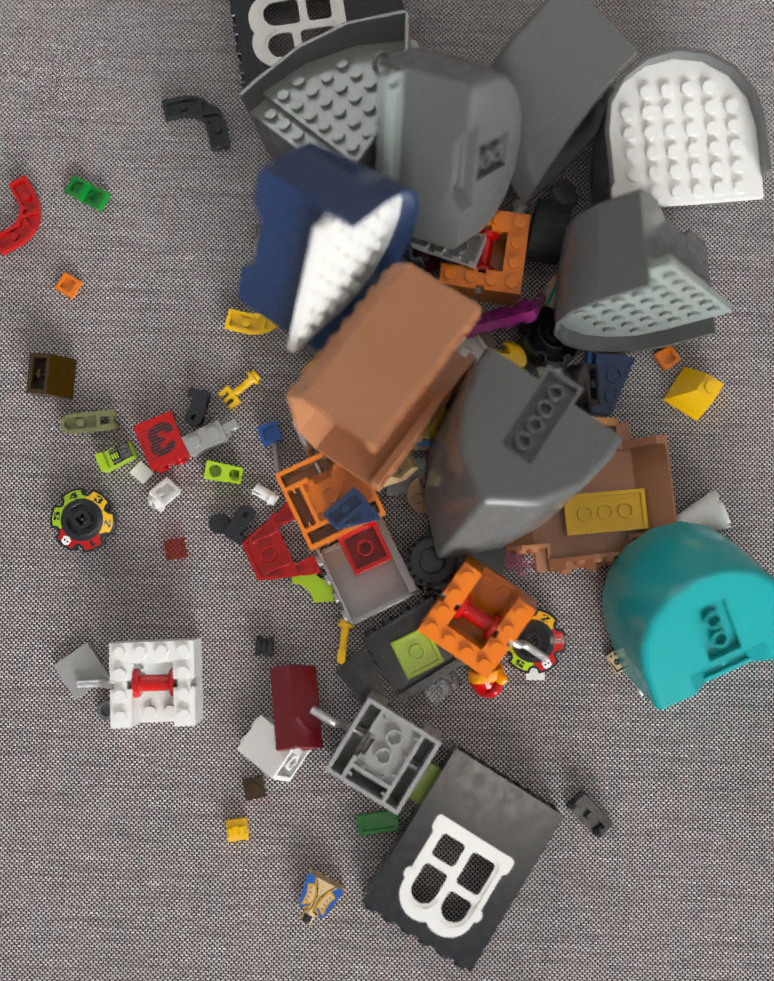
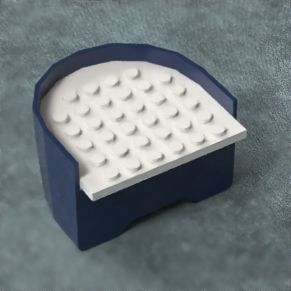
(322, 240)

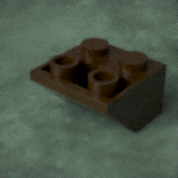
(51, 376)

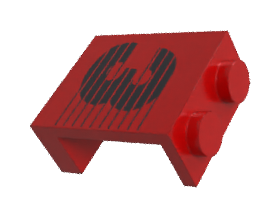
(162, 442)

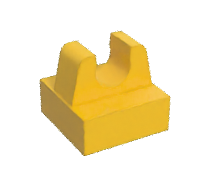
(237, 829)

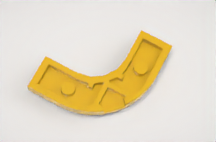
(248, 323)

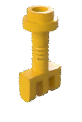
(253, 377)
(341, 656)

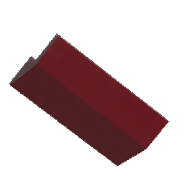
(293, 697)

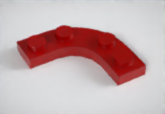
(28, 219)

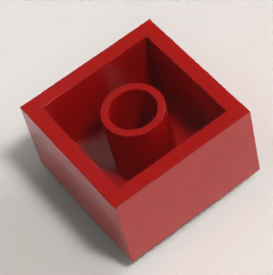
(365, 548)

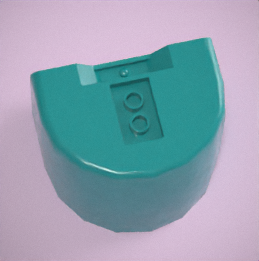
(686, 610)

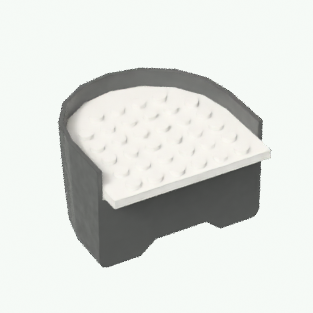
(683, 132)

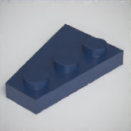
(612, 375)

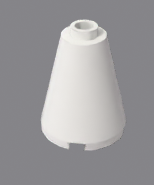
(707, 512)

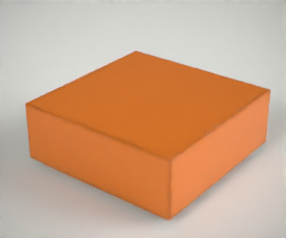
(68, 285)
(666, 357)

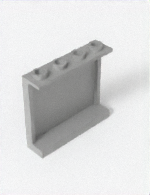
(372, 590)

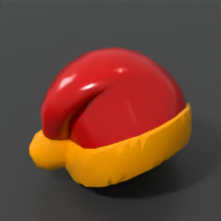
(488, 687)

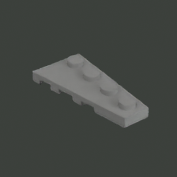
(465, 254)

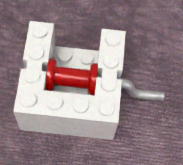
(165, 693)

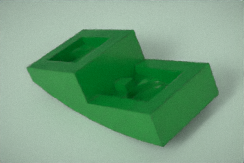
(87, 193)

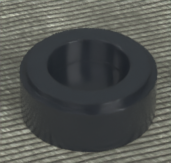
(218, 523)

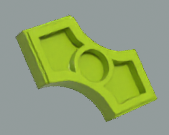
(316, 586)

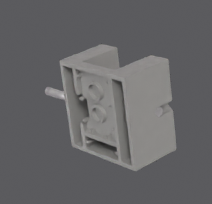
(394, 754)

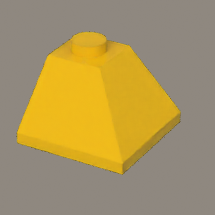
(693, 392)

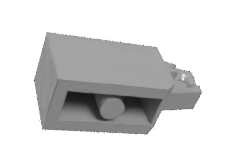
(209, 437)

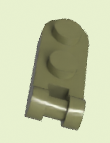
(89, 422)

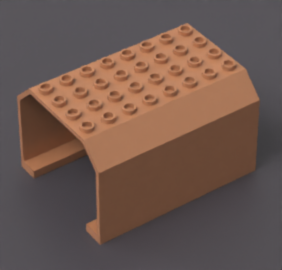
(385, 373)

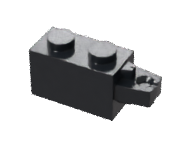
(586, 376)

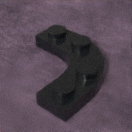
(201, 110)

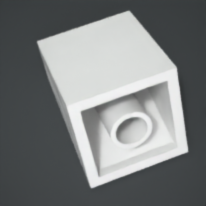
(261, 750)

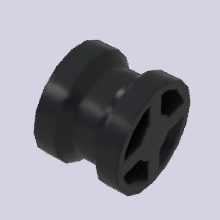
(264, 646)

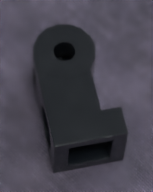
(198, 408)
(239, 523)

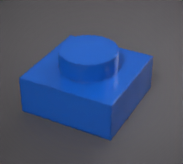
(270, 433)

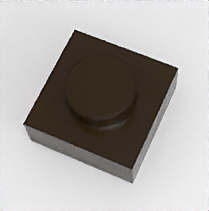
(254, 787)

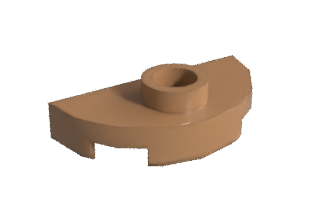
(415, 496)

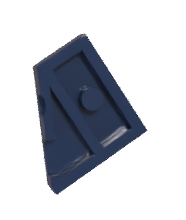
(351, 511)

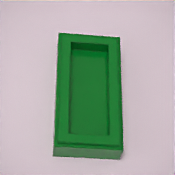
(377, 822)

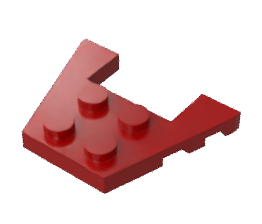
(270, 554)

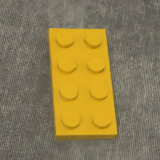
(606, 512)

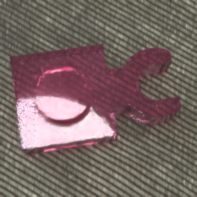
(514, 561)

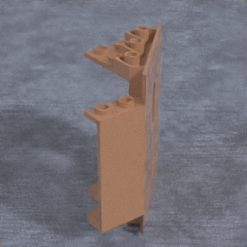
(633, 466)

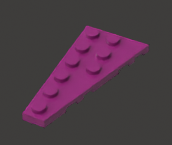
(508, 316)

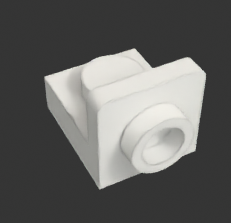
(163, 494)

